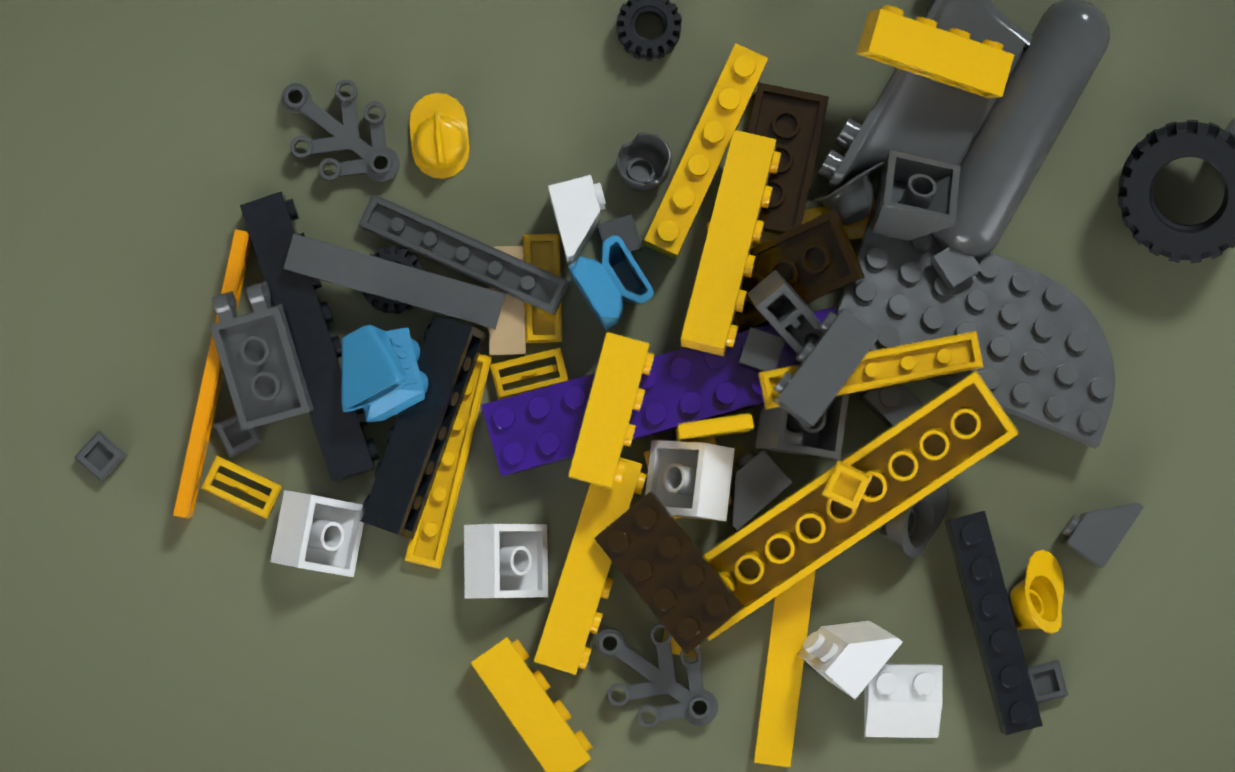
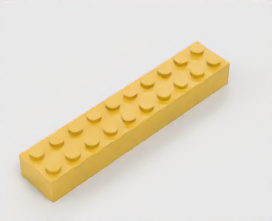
(904, 468)

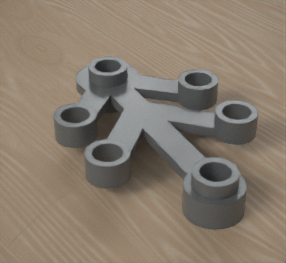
(345, 136)
(661, 680)

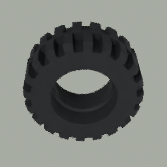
(1138, 200)

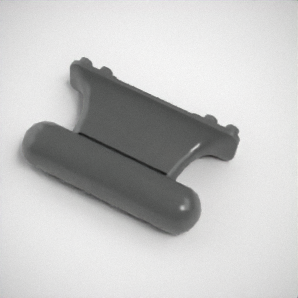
(993, 139)

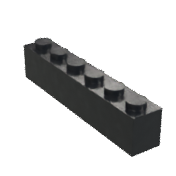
(423, 429)
(993, 623)

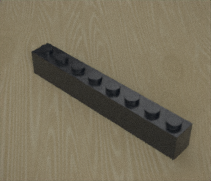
(338, 432)

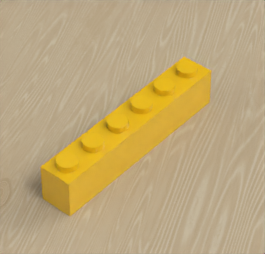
(705, 151)
(729, 243)
(585, 575)

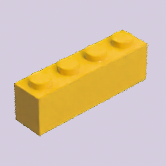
(935, 52)
(610, 409)
(531, 709)

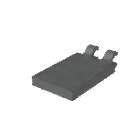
(259, 359)

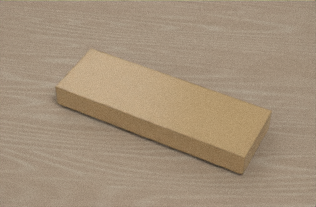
(510, 330)

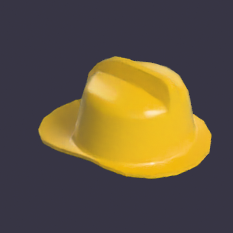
(439, 135)
(1039, 596)

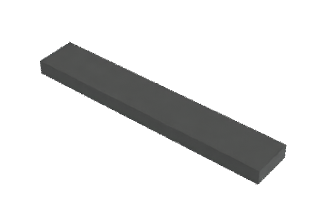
(464, 254)
(394, 281)

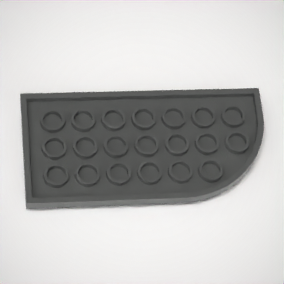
(1034, 335)

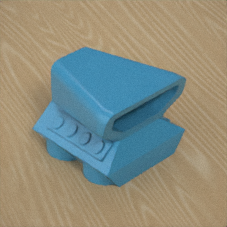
(611, 282)
(381, 372)

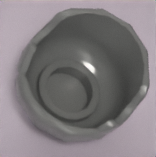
(644, 162)

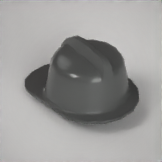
(852, 200)
(918, 522)

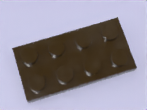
(797, 124)
(810, 259)
(669, 572)

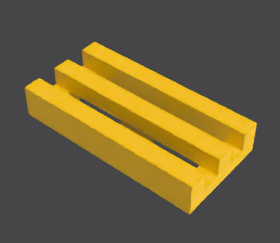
(560, 366)
(214, 474)

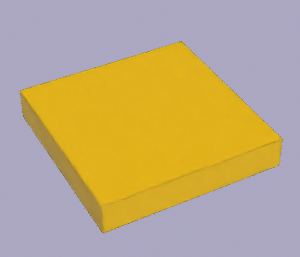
(714, 427)

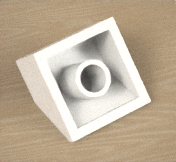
(576, 212)
(691, 478)
(318, 534)
(505, 560)
(849, 653)
(904, 701)

